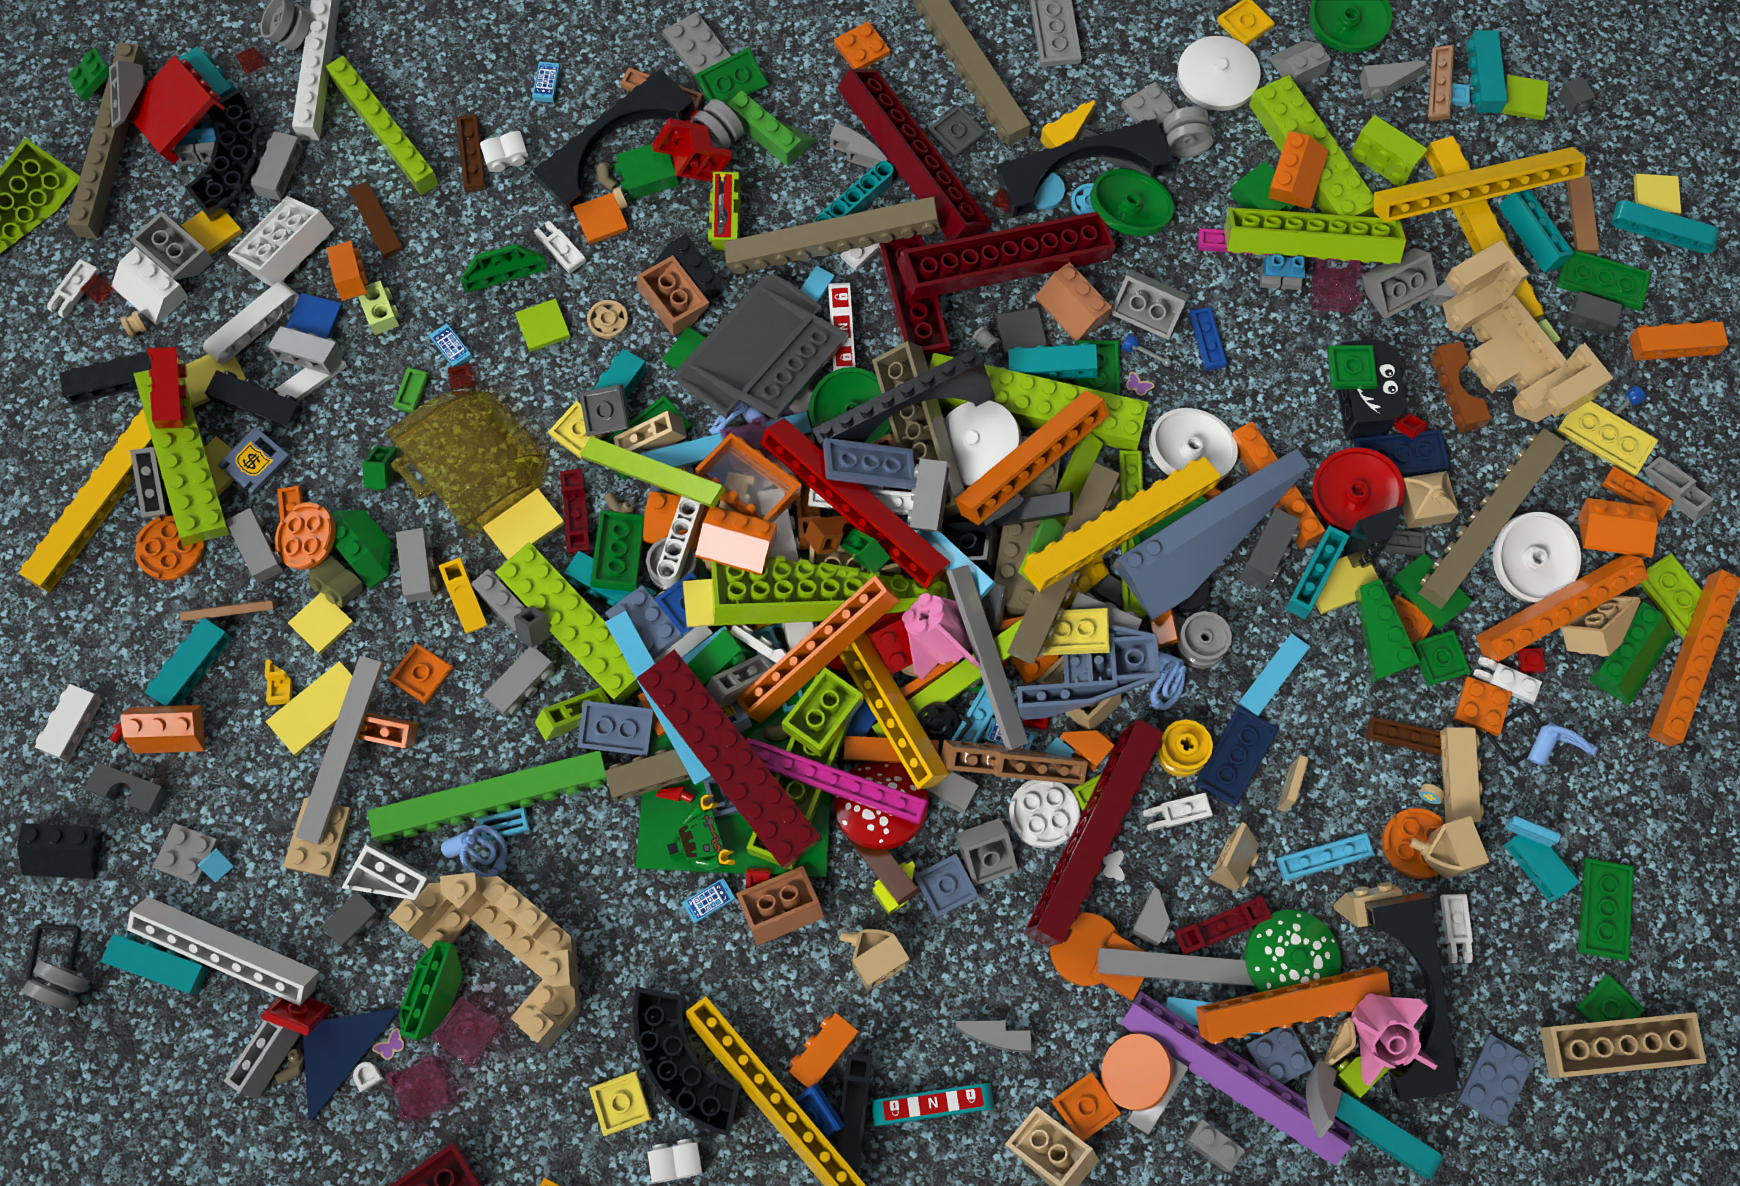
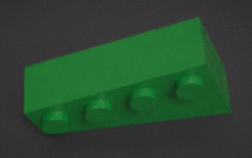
(1383, 633)
(720, 655)

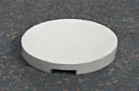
(1044, 813)

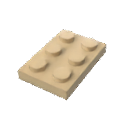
(318, 858)

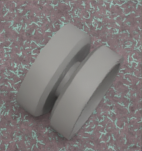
(285, 23)
(721, 122)
(1188, 132)
(653, 558)
(1216, 637)
(57, 982)

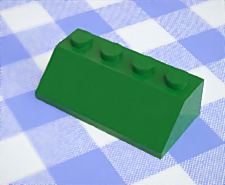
(1634, 659)

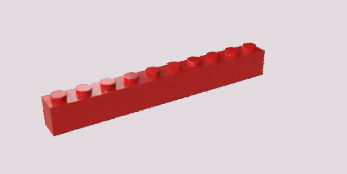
(856, 504)

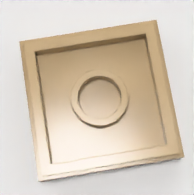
(1293, 783)

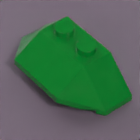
(501, 266)
(362, 545)
(430, 991)

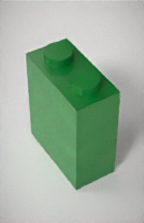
(645, 172)
(1254, 190)

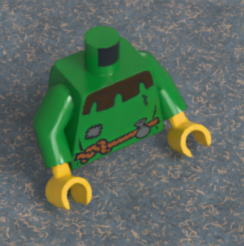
(701, 838)

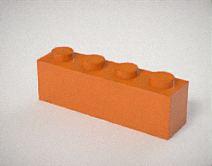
(1678, 340)

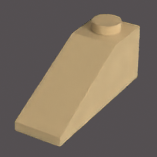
(655, 432)

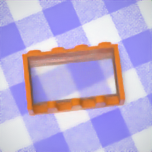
(750, 480)

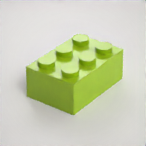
(1388, 151)
(822, 712)

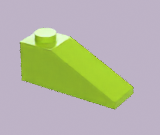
(566, 715)
(1351, 1077)

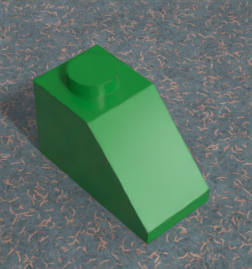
(377, 467)
(864, 550)

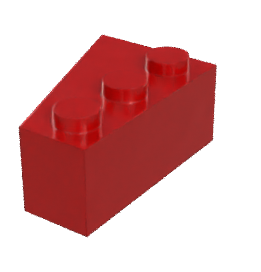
(167, 388)

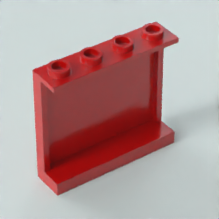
(172, 105)

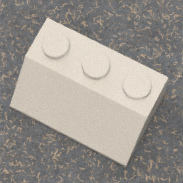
(147, 286)

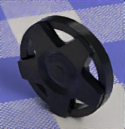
(938, 722)

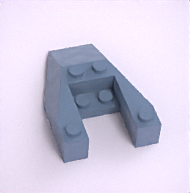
(1095, 676)

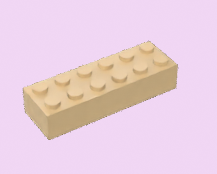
(1622, 1045)

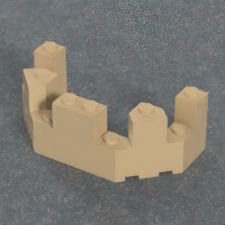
(1514, 342)
(516, 923)

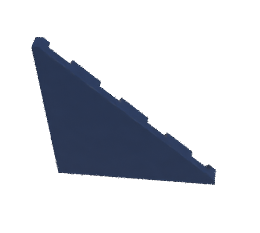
(336, 1050)

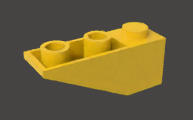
(1068, 127)
(463, 595)

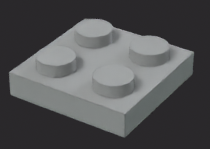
(1149, 104)
(184, 852)

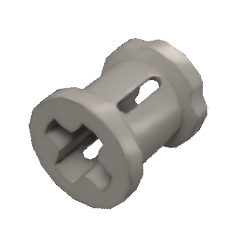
(986, 339)

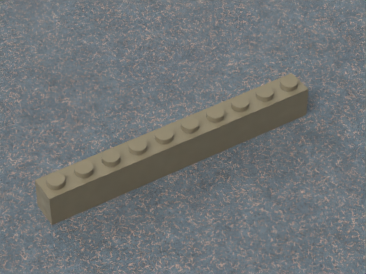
(974, 69)
(101, 158)
(832, 235)
(1492, 517)
(1046, 604)

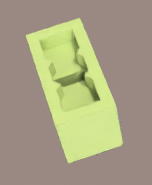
(375, 308)

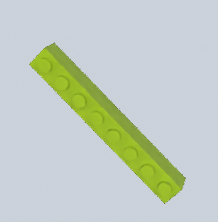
(382, 125)

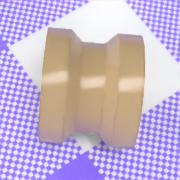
(133, 324)

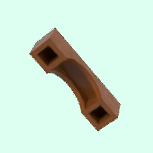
(1468, 411)
(804, 513)
(826, 533)

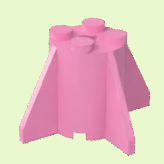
(936, 633)
(1388, 1033)

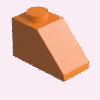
(1089, 746)

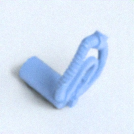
(743, 408)
(1176, 669)
(1547, 739)
(465, 843)

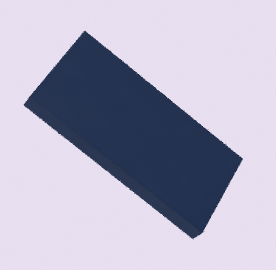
(1412, 456)
(1236, 756)

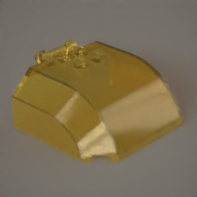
(468, 455)

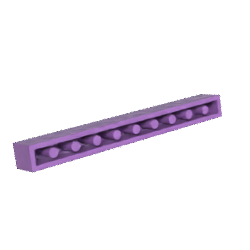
(1236, 1077)

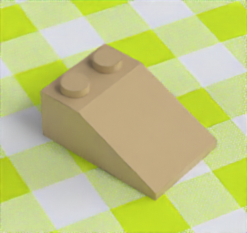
(1601, 628)
(1089, 716)
(1236, 858)
(1352, 904)
(1052, 1150)

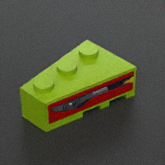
(725, 209)

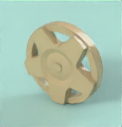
(607, 319)

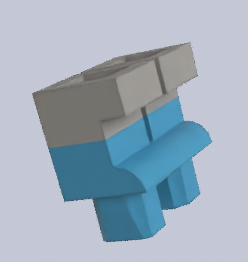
(196, 144)
(1282, 271)

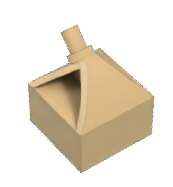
(1428, 500)
(1453, 848)
(875, 956)

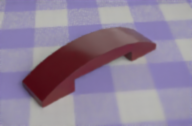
(575, 511)
(1222, 925)

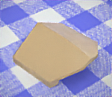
(1342, 1043)

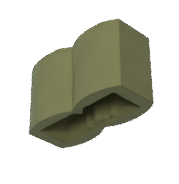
(335, 582)

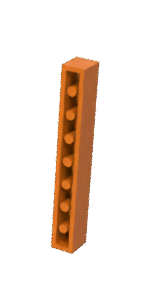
(1032, 457)
(1562, 607)
(817, 649)
(1695, 658)
(1289, 1004)

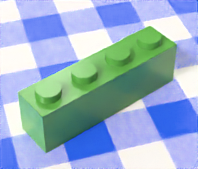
(774, 135)

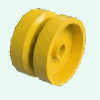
(1192, 737)

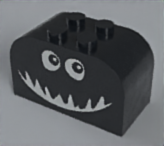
(1374, 410)

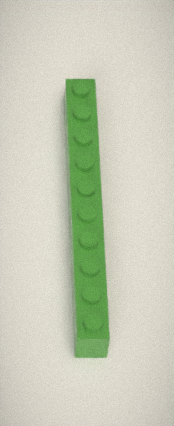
(487, 796)

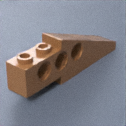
(1014, 763)

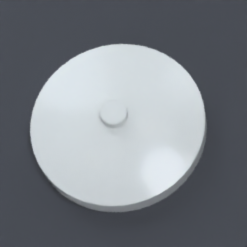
(1218, 73)
(1191, 435)
(981, 437)
(1536, 556)

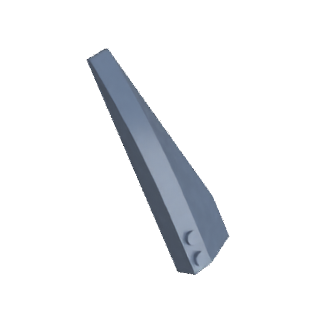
(1186, 553)

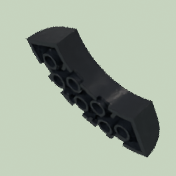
(232, 155)
(675, 1067)

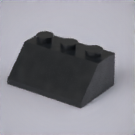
(694, 265)
(1370, 537)
(59, 850)

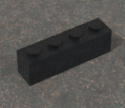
(103, 378)
(254, 400)

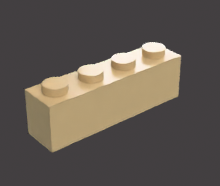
(1460, 774)

